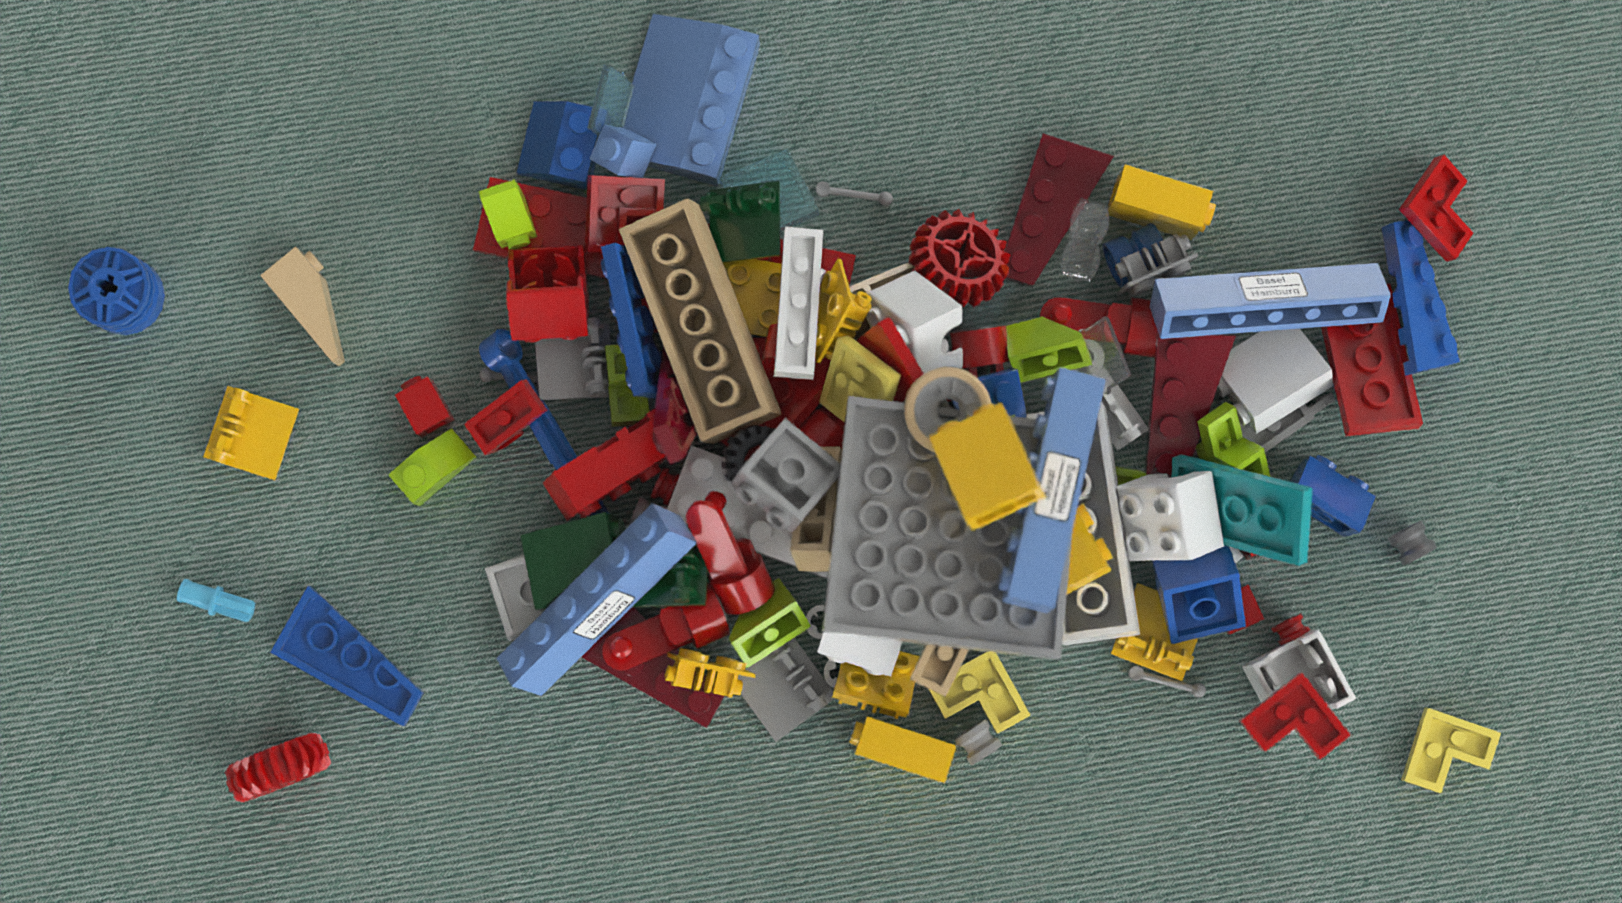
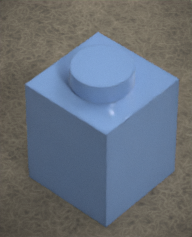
(622, 151)

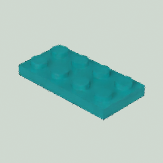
(1257, 510)

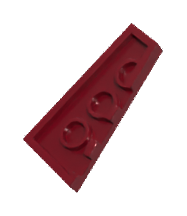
(1057, 180)
(1182, 393)
(672, 420)
(651, 678)

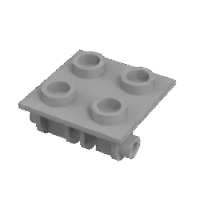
(1141, 279)
(574, 366)
(785, 689)

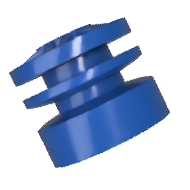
(136, 300)

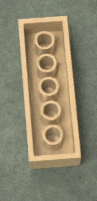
(700, 321)

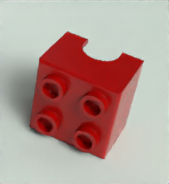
(547, 293)

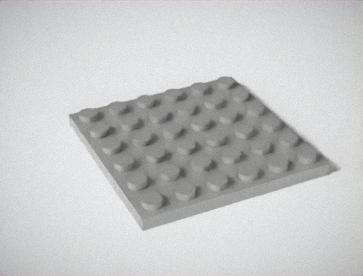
(908, 558)

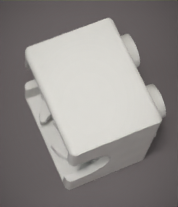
(921, 317)
(1170, 516)
(1304, 655)

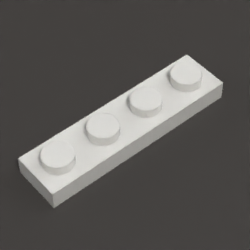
(798, 303)

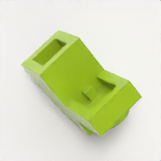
(1225, 444)

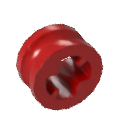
(665, 486)
(1290, 629)

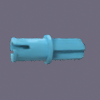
(215, 600)

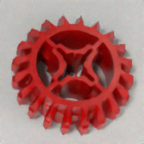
(978, 256)
(277, 767)

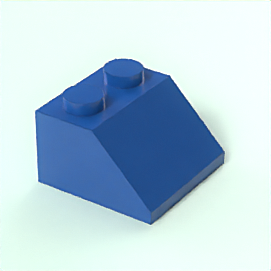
(558, 144)
(1336, 500)
(1200, 595)

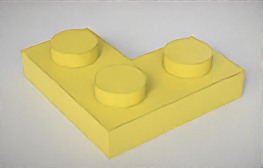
(857, 374)
(989, 684)
(1440, 740)

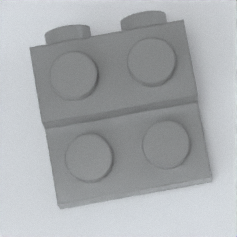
(786, 476)

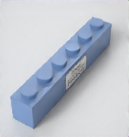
(1269, 300)
(1060, 465)
(596, 600)

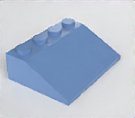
(691, 93)

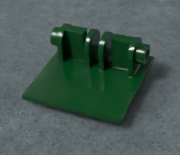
(745, 220)
(682, 585)

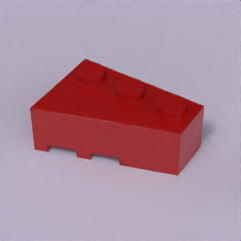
(606, 470)

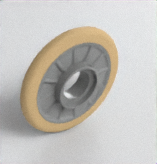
(935, 387)

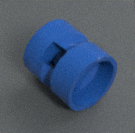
(1122, 247)

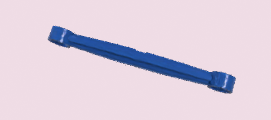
(503, 357)

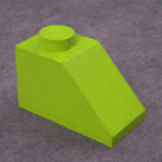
(508, 215)
(1043, 346)
(432, 467)
(768, 626)

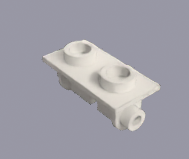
(1123, 419)

